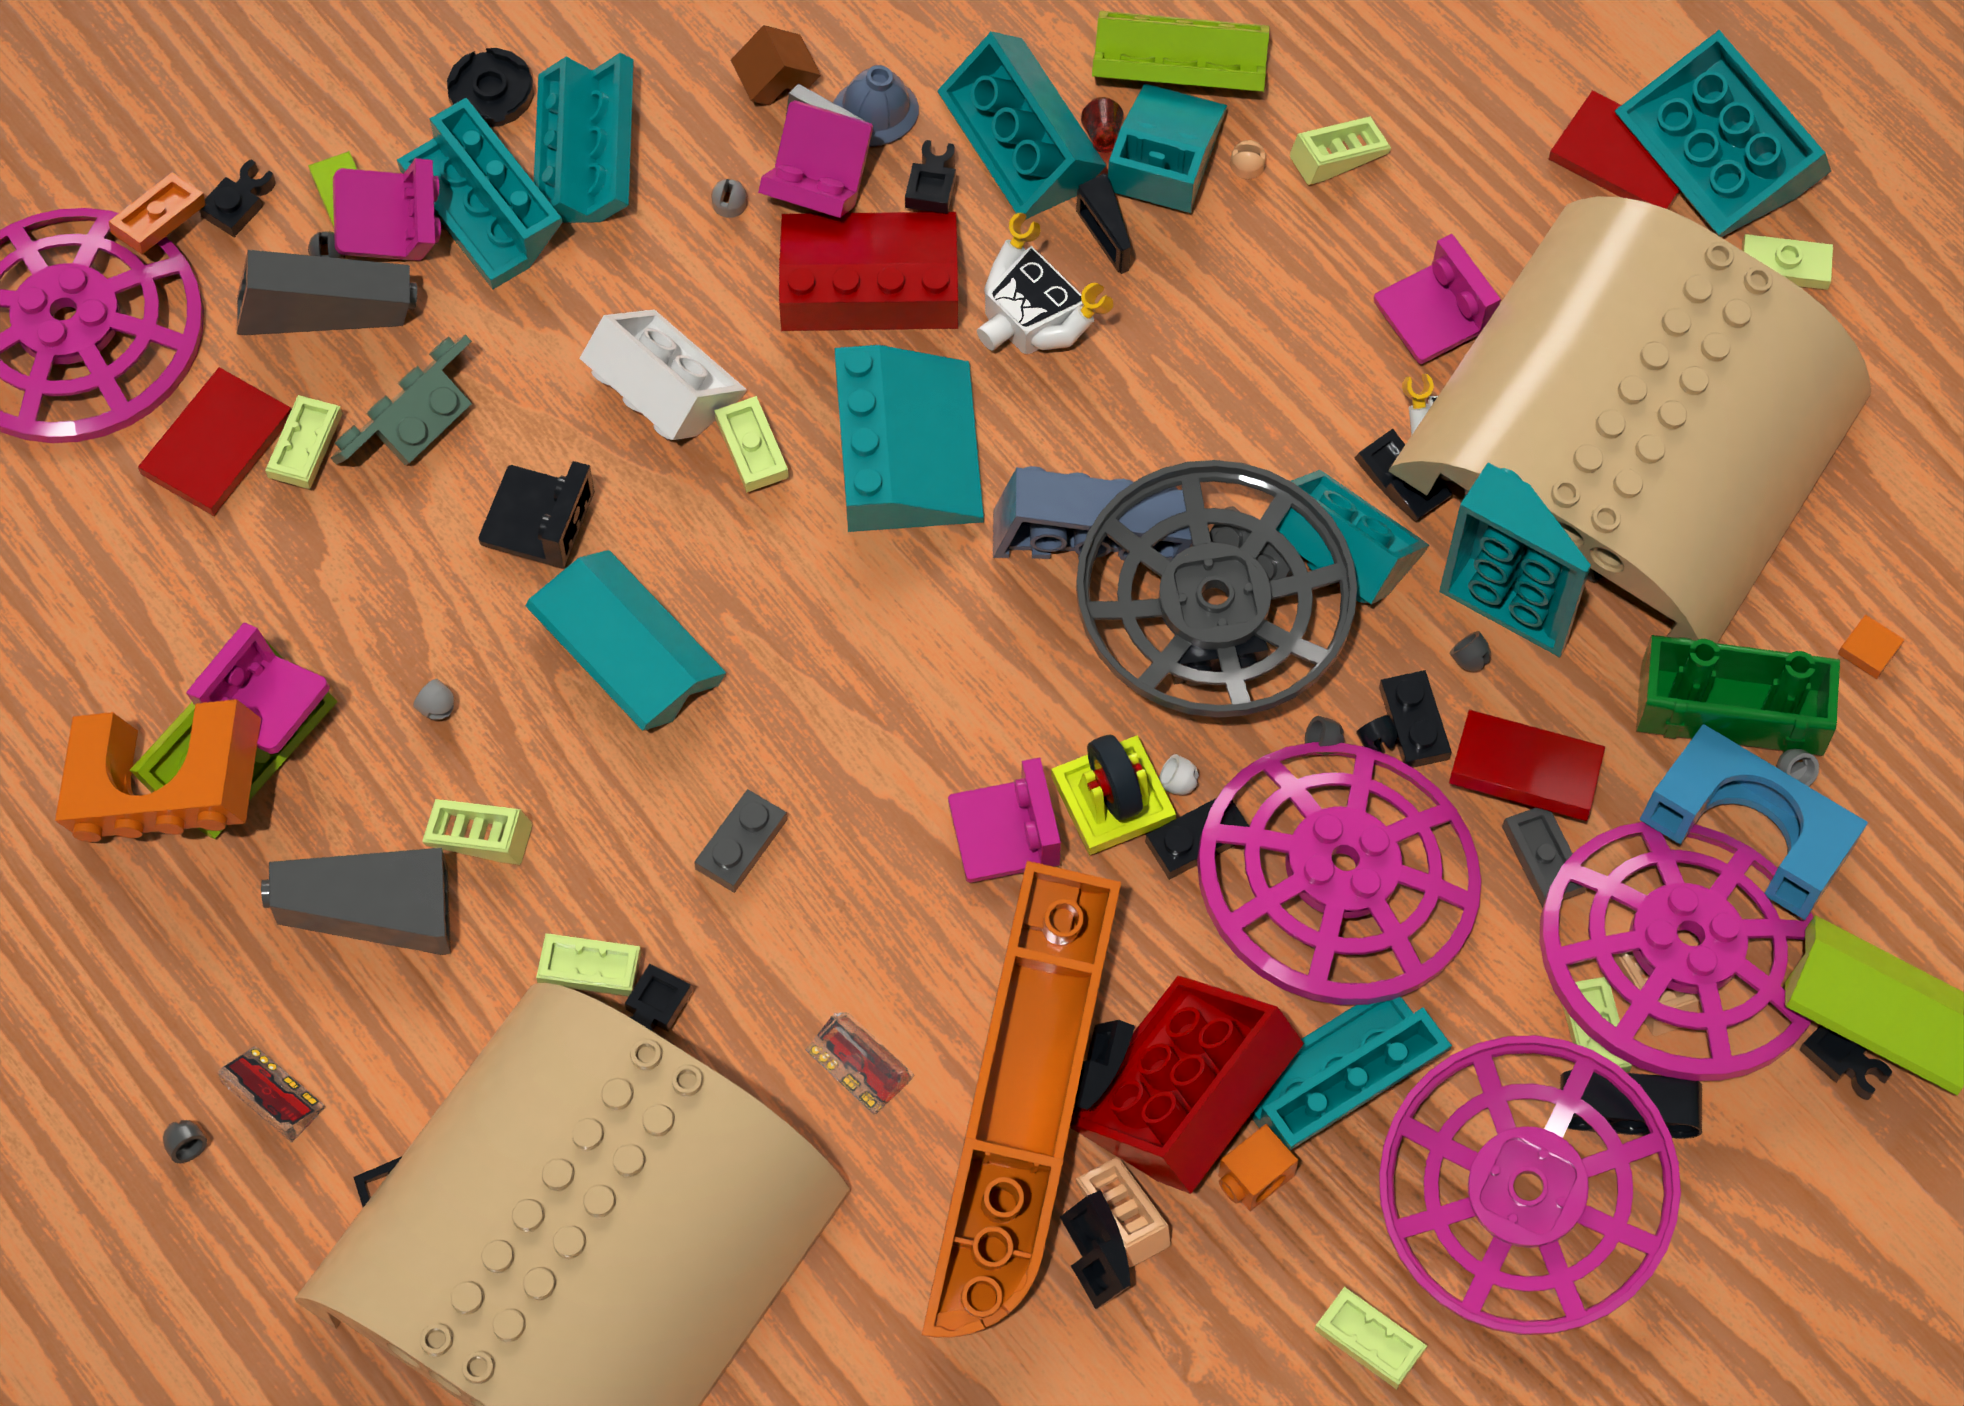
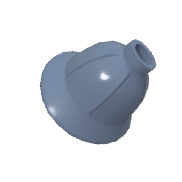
(881, 100)

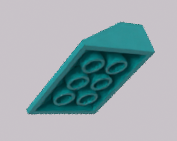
(1724, 137)
(907, 439)
(1515, 561)

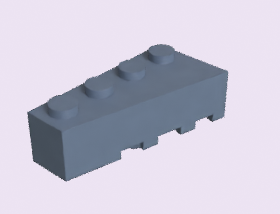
(1057, 510)

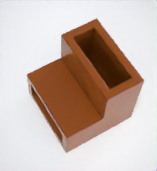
(774, 62)

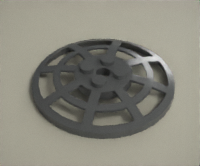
(1220, 567)

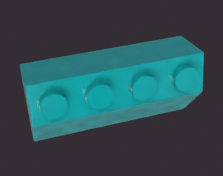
(1020, 125)

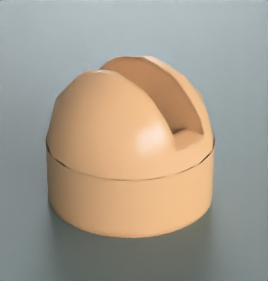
(1248, 159)

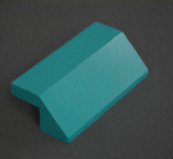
(584, 138)
(485, 195)
(624, 639)
(1348, 1066)

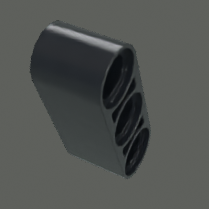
(1676, 1099)

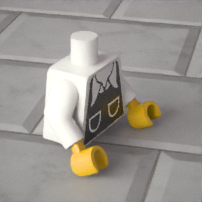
(1032, 300)

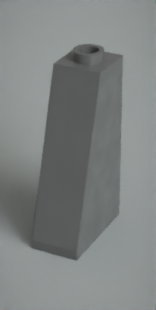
(320, 294)
(366, 897)

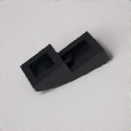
(1376, 462)
(1104, 1059)
(1104, 1261)

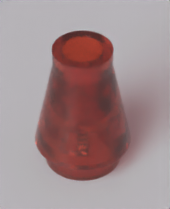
(1102, 122)

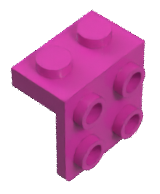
(386, 212)
(264, 683)

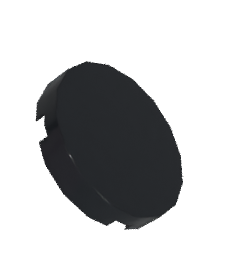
(494, 83)

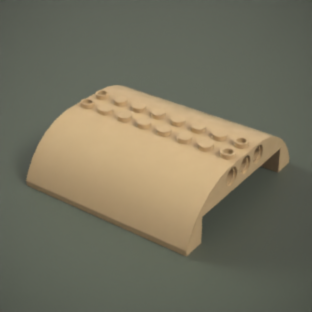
(1653, 404)
(580, 1220)

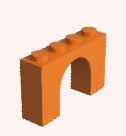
(204, 794)

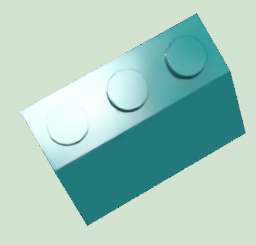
(1378, 545)

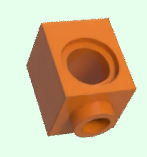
(1256, 1168)

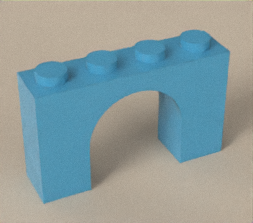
(1722, 772)

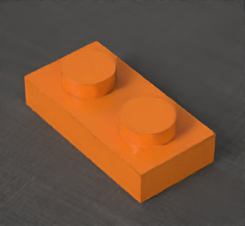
(157, 213)

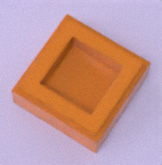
(1871, 646)

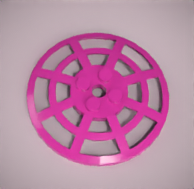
(90, 327)
(1334, 890)
(1669, 960)
(1537, 1153)

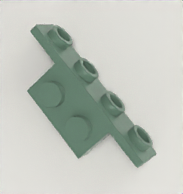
(415, 414)

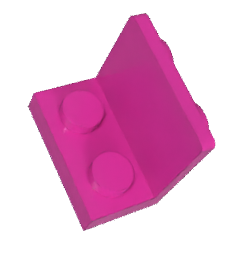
(819, 160)
(1440, 303)
(1006, 826)

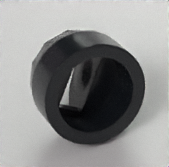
(1377, 732)

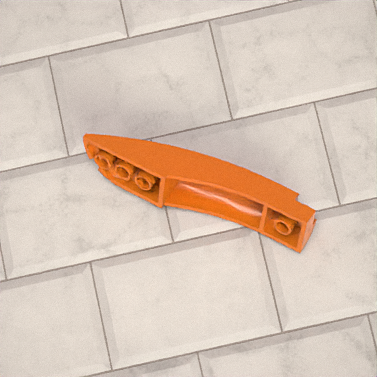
(1022, 1100)

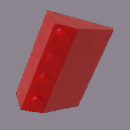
(868, 271)
(1189, 1081)

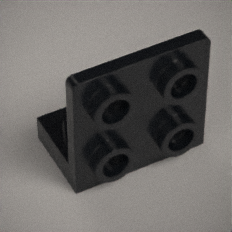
(538, 513)

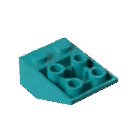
(1165, 147)

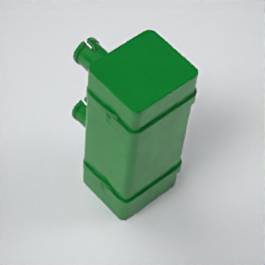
(1739, 692)

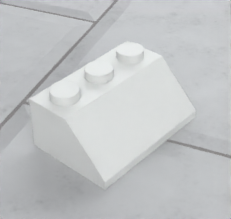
(660, 372)

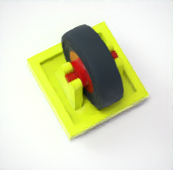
(1112, 793)

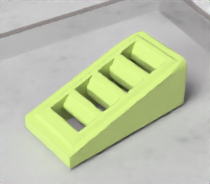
(1316, 163)
(506, 840)

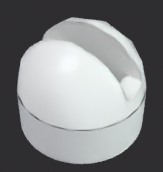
(1179, 775)

